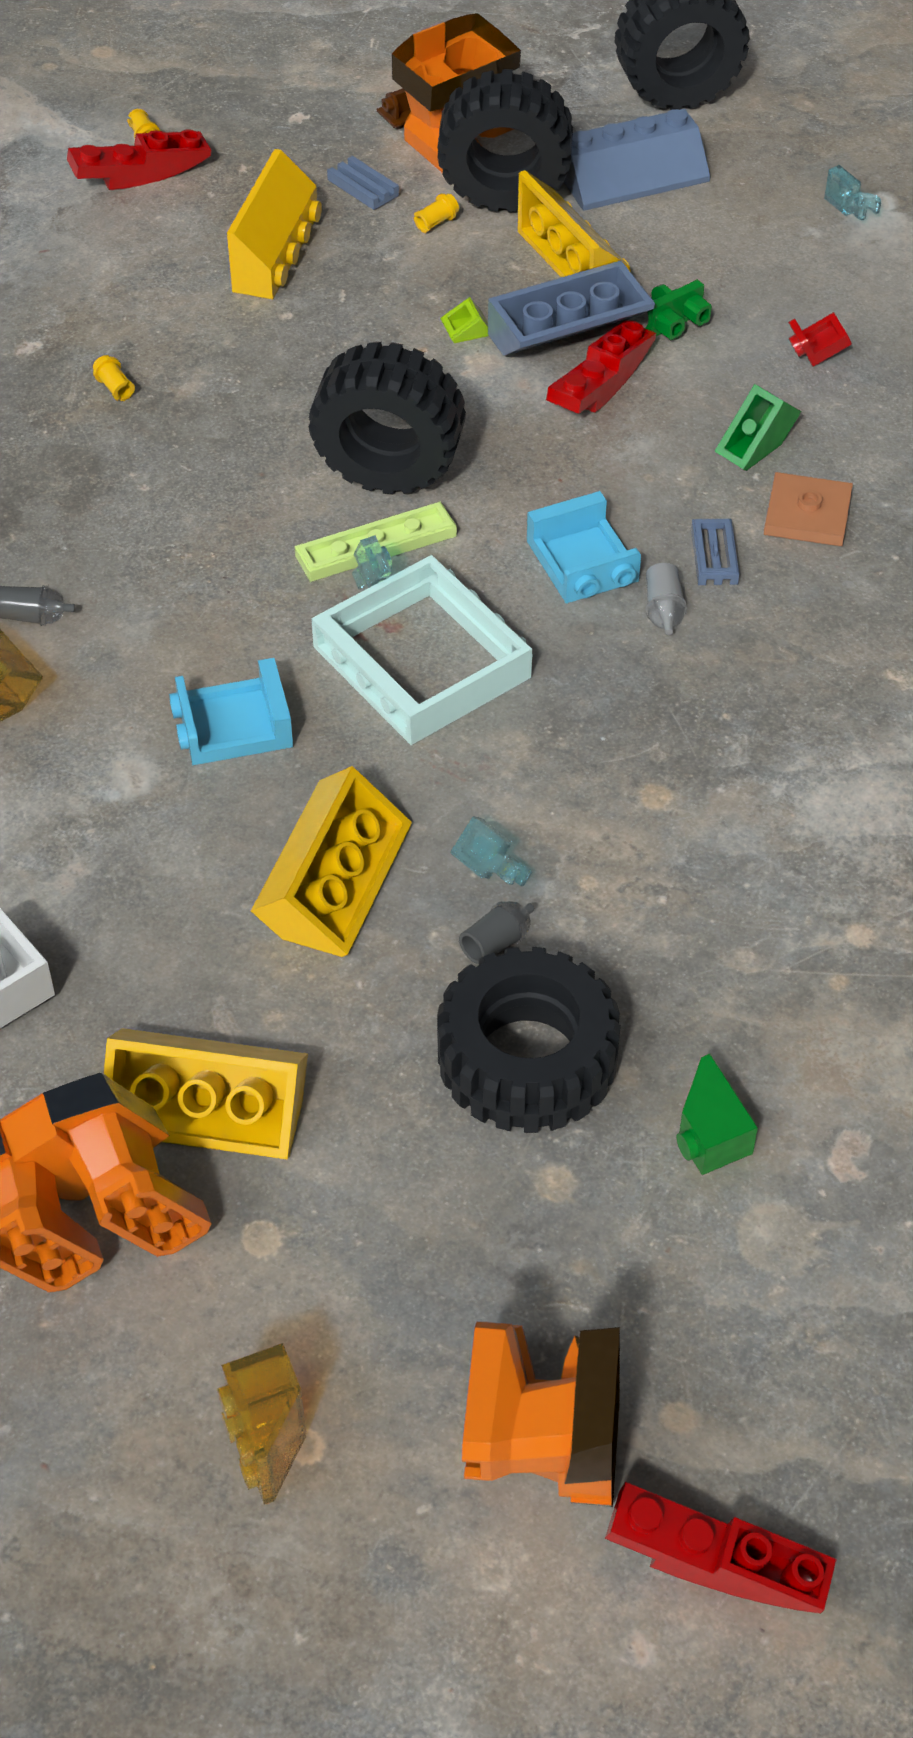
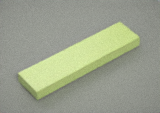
(397, 533)

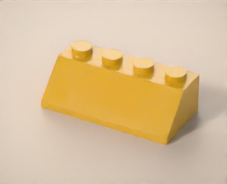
(271, 227)
(558, 230)
(332, 864)
(212, 1089)

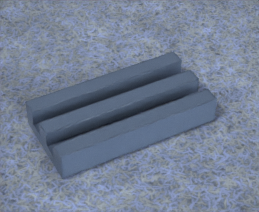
(367, 181)
(716, 572)

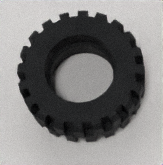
(690, 76)
(511, 103)
(392, 382)
(521, 1089)

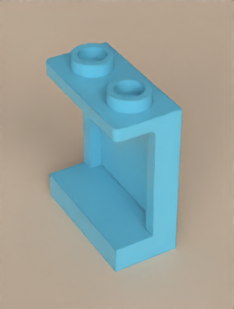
(581, 548)
(233, 717)

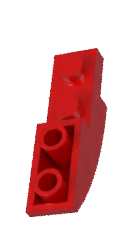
(150, 160)
(606, 368)
(720, 1555)

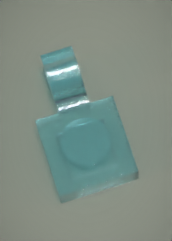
(845, 194)
(372, 561)
(485, 850)

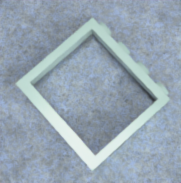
(414, 721)

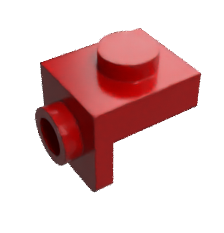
(820, 339)

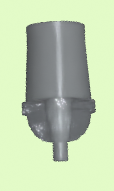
(664, 597)

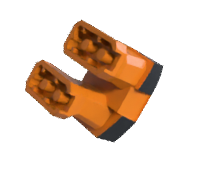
(77, 1145)

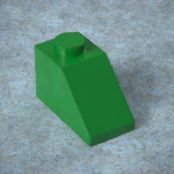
(757, 428)
(714, 1121)

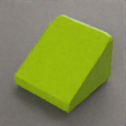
(465, 322)

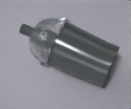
(30, 604)
(497, 930)

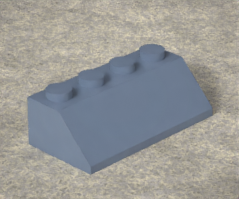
(636, 159)
(565, 307)

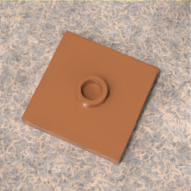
(808, 509)

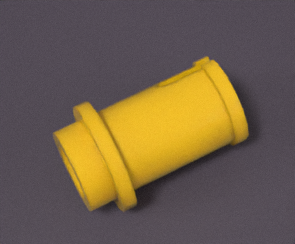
(140, 122)
(442, 209)
(108, 371)

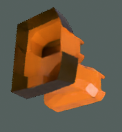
(440, 61)
(544, 1426)

